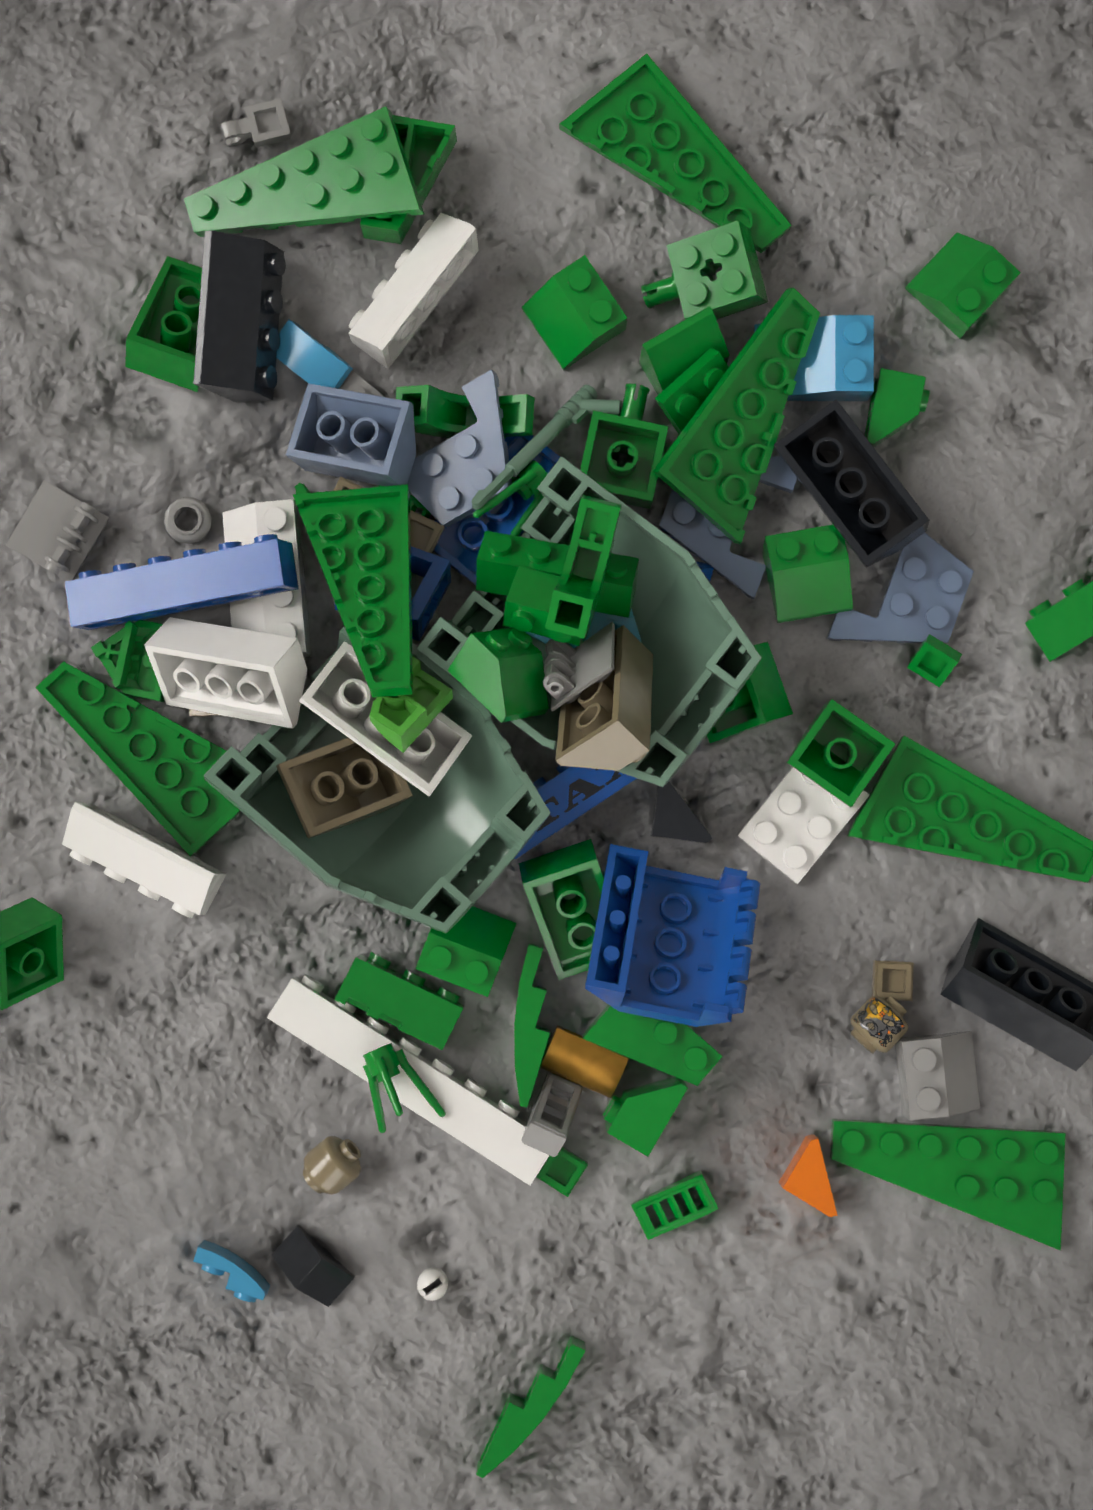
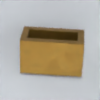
(583, 1062)

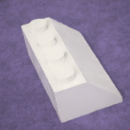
(414, 289)
(280, 612)
(229, 671)
(345, 702)
(141, 858)

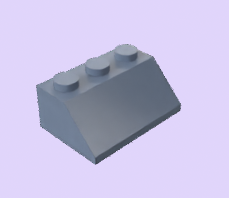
(354, 436)

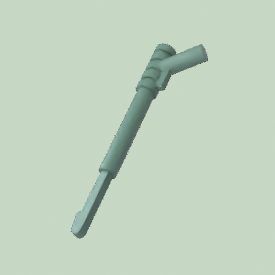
(573, 411)

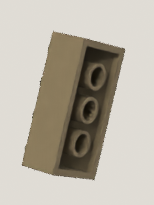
(613, 717)

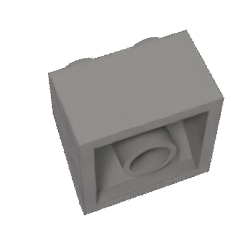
(937, 1075)

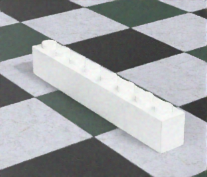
(469, 1116)

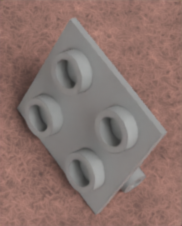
(57, 531)
(573, 670)

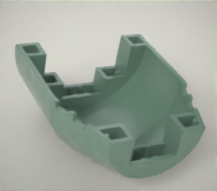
(681, 620)
(419, 858)

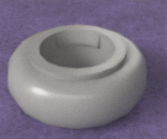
(176, 509)

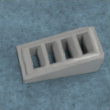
(551, 1115)

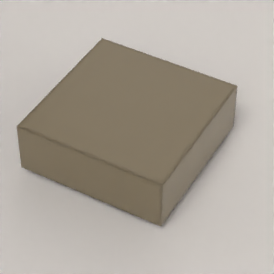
(893, 980)

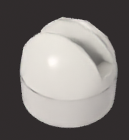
(429, 1276)

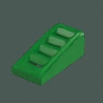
(681, 1186)

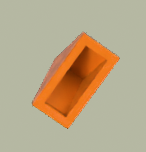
(808, 1177)

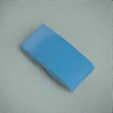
(310, 358)
(243, 1277)

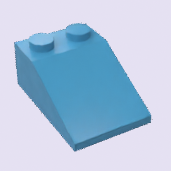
(837, 361)

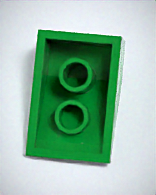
(167, 325)
(565, 900)

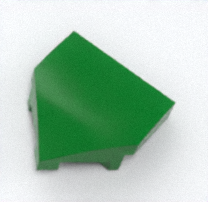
(128, 660)

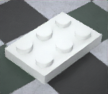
(797, 824)

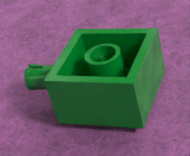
(696, 261)
(628, 435)

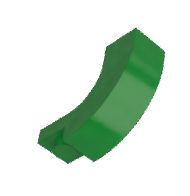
(448, 413)
(585, 567)

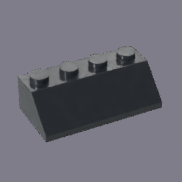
(239, 317)
(852, 485)
(1023, 994)

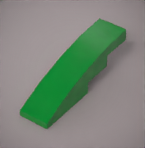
(529, 1039)
(524, 1415)

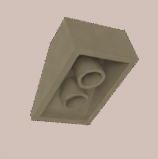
(340, 786)

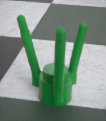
(526, 485)
(383, 1065)

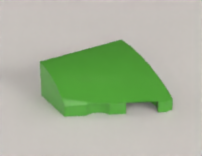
(406, 716)

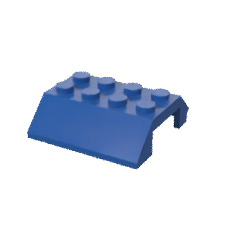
(672, 941)

